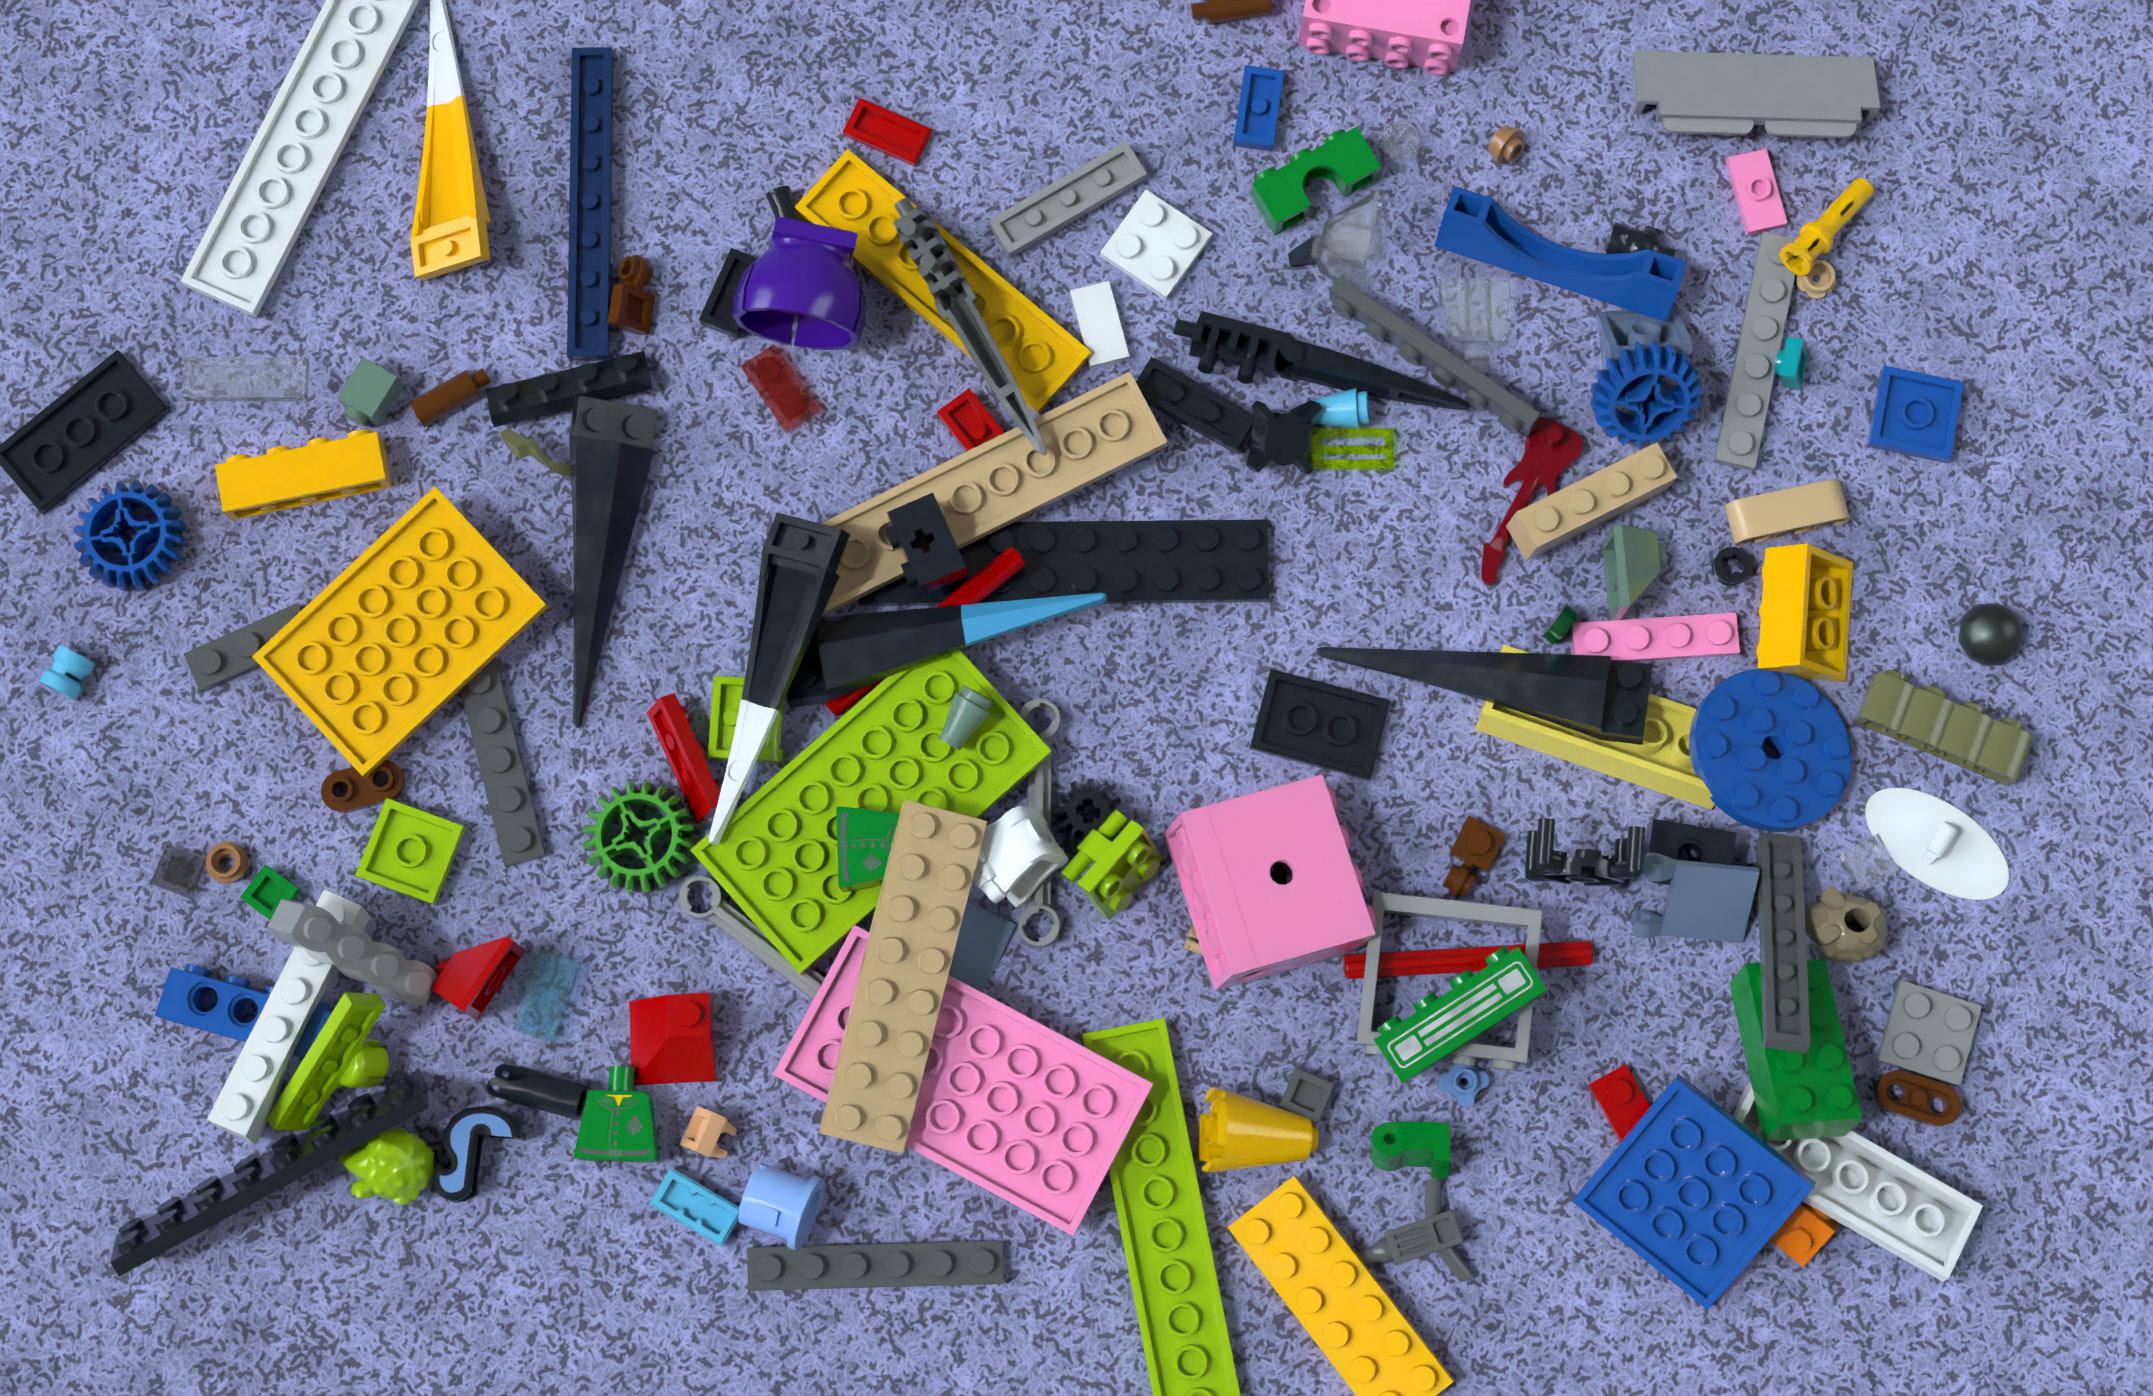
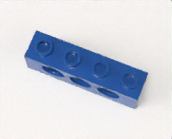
(182, 1005)

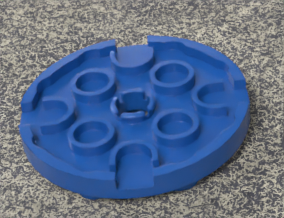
(1746, 782)

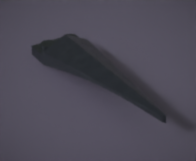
(608, 477)
(1573, 691)

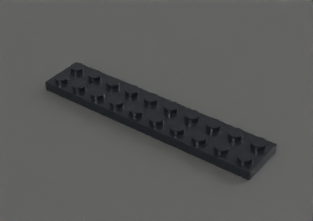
(1118, 558)

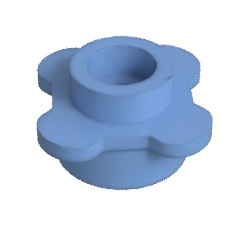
(1464, 1094)

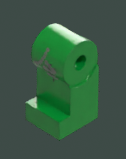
(1412, 1145)

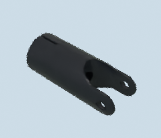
(539, 1090)

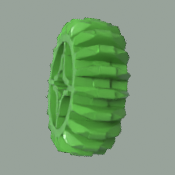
(621, 843)

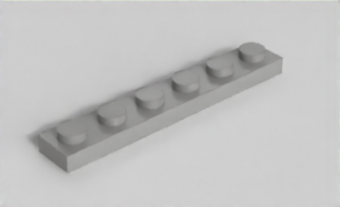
(1756, 356)

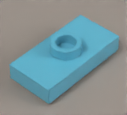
(696, 1207)

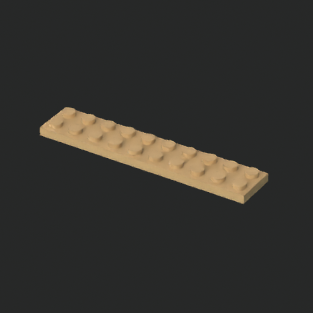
(1002, 481)

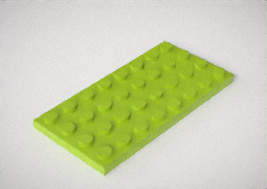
(886, 749)

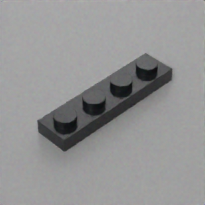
(557, 390)

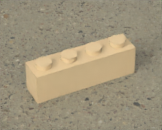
(1591, 501)

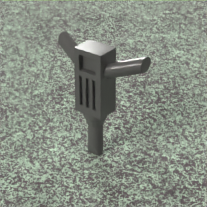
(1431, 1235)

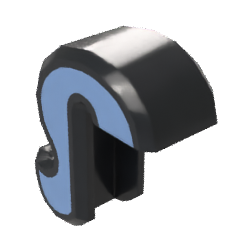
(464, 1148)

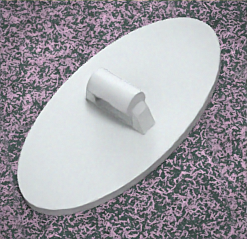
(1937, 843)

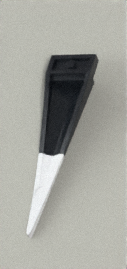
(791, 598)

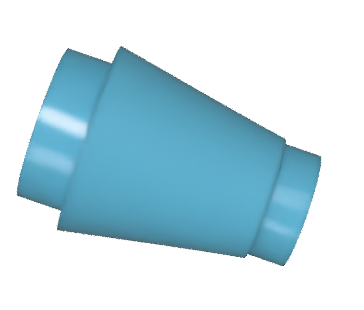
(1344, 409)

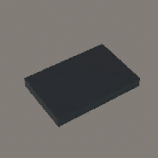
(1320, 724)

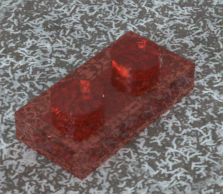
(780, 388)

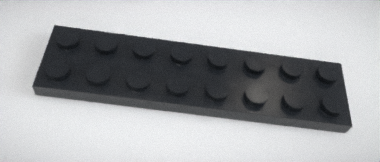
(262, 1176)

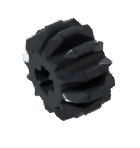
(1076, 803)

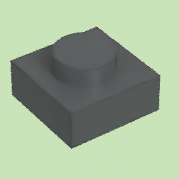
(1306, 1095)

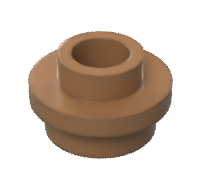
(1506, 144)
(214, 859)

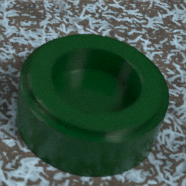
(1560, 624)

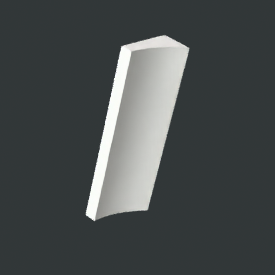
(1878, 1195)

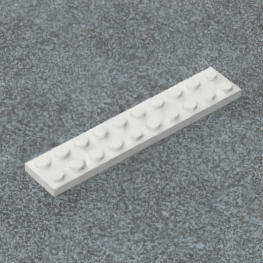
(295, 150)

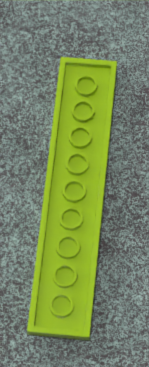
(1166, 1226)

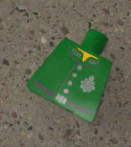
(863, 846)
(618, 1122)

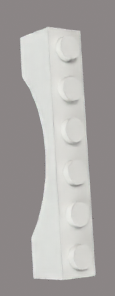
(263, 1062)

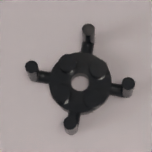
(1588, 865)

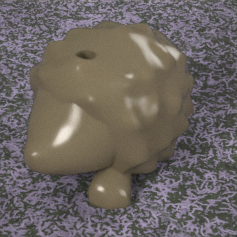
(1846, 927)

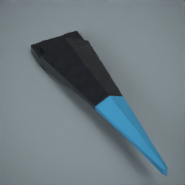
(868, 647)

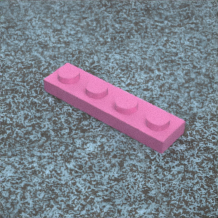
(1658, 637)

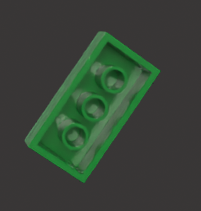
(1798, 1091)

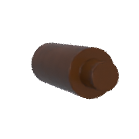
(1230, 10)
(448, 396)

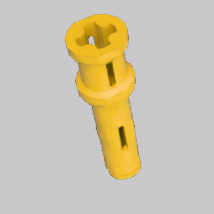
(1818, 236)

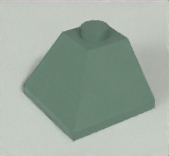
(1630, 566)

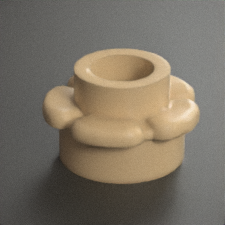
(1826, 284)

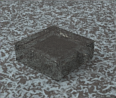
(178, 872)

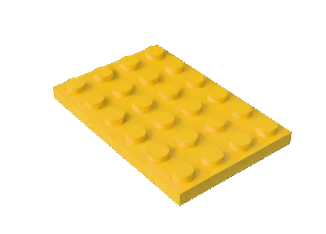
(400, 632)

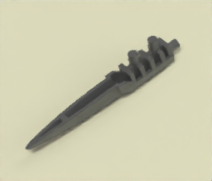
(956, 303)

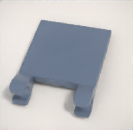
(1701, 901)
(979, 945)

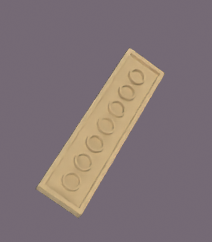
(902, 977)

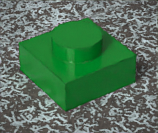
(267, 891)

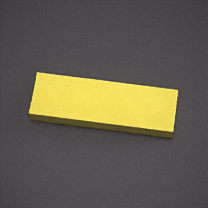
(1658, 764)

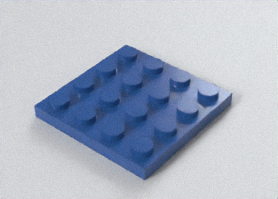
(1693, 1191)

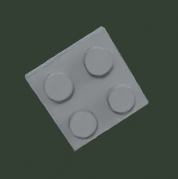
(1928, 1033)

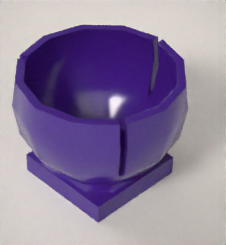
(805, 275)

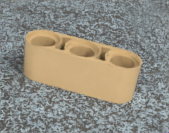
(1787, 510)

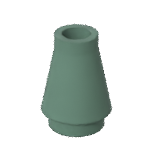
(965, 716)

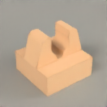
(704, 1132)

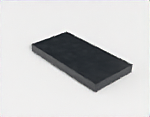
(81, 432)

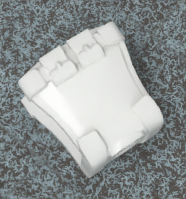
(1017, 856)

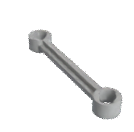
(1040, 798)
(748, 935)

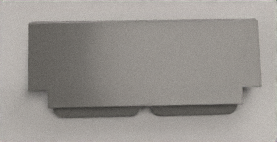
(1743, 90)

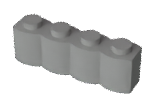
(352, 952)

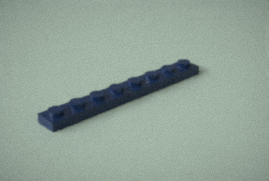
(590, 203)

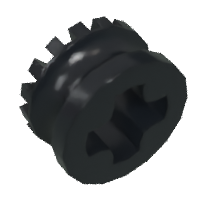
(1736, 578)

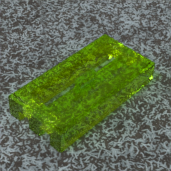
(1352, 464)

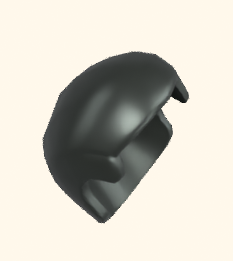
(1990, 634)

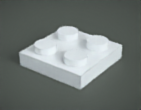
(1156, 244)

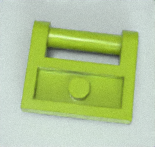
(724, 714)

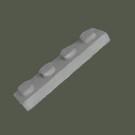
(1067, 199)

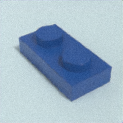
(1258, 108)

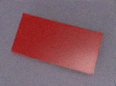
(887, 132)

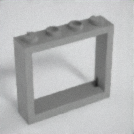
(1460, 911)

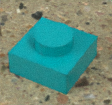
(1791, 363)

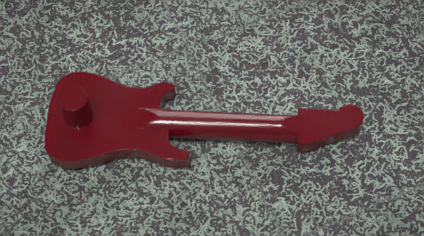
(1547, 454)

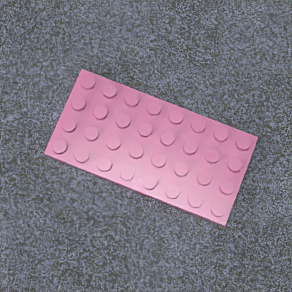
(995, 1096)

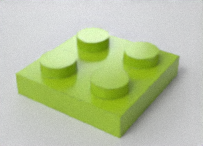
(410, 851)

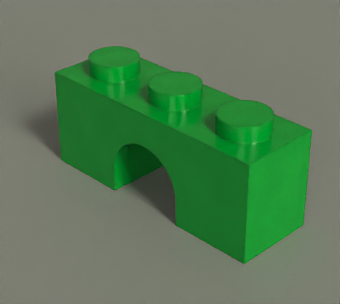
(1341, 159)

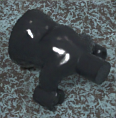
(1630, 240)

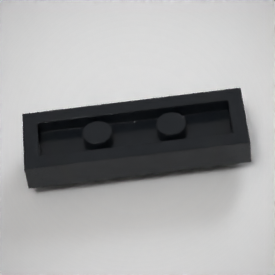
(1194, 405)

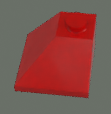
(476, 974)
(673, 1039)

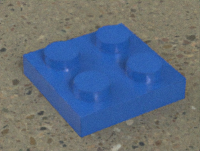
(1915, 414)

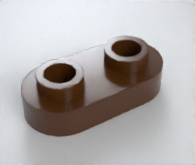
(362, 790)
(1916, 1097)

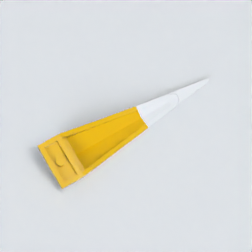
(451, 198)

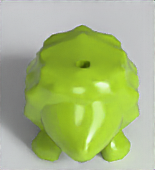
(391, 1166)

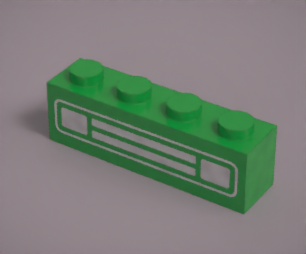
(1460, 1014)

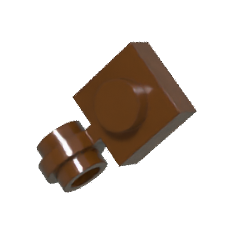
(630, 305)
(1476, 848)

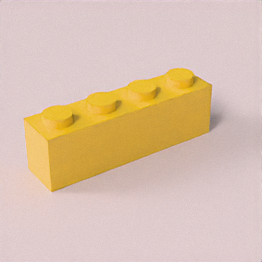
(303, 475)

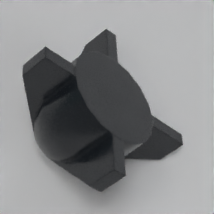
(1281, 436)

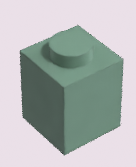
(369, 393)

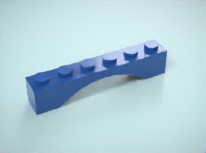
(1485, 232)

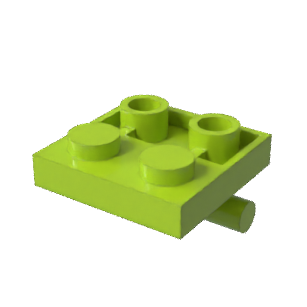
(1116, 866)

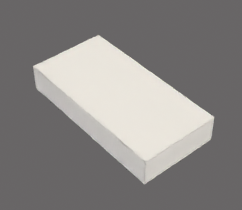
(1099, 324)

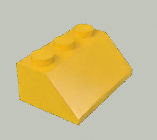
(1805, 612)

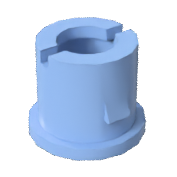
(781, 1204)

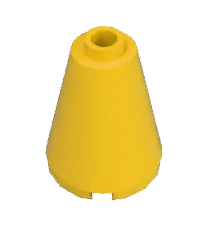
(1251, 1133)

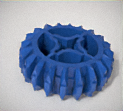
(1636, 385)
(121, 504)

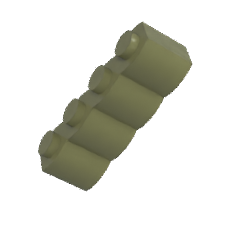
(1943, 728)

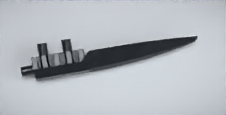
(1295, 360)

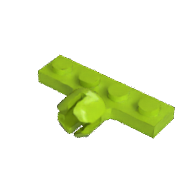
(335, 1059)

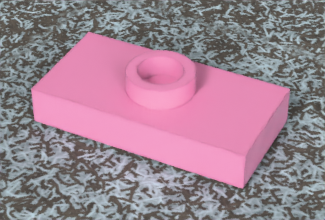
(1756, 192)

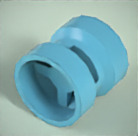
(67, 672)

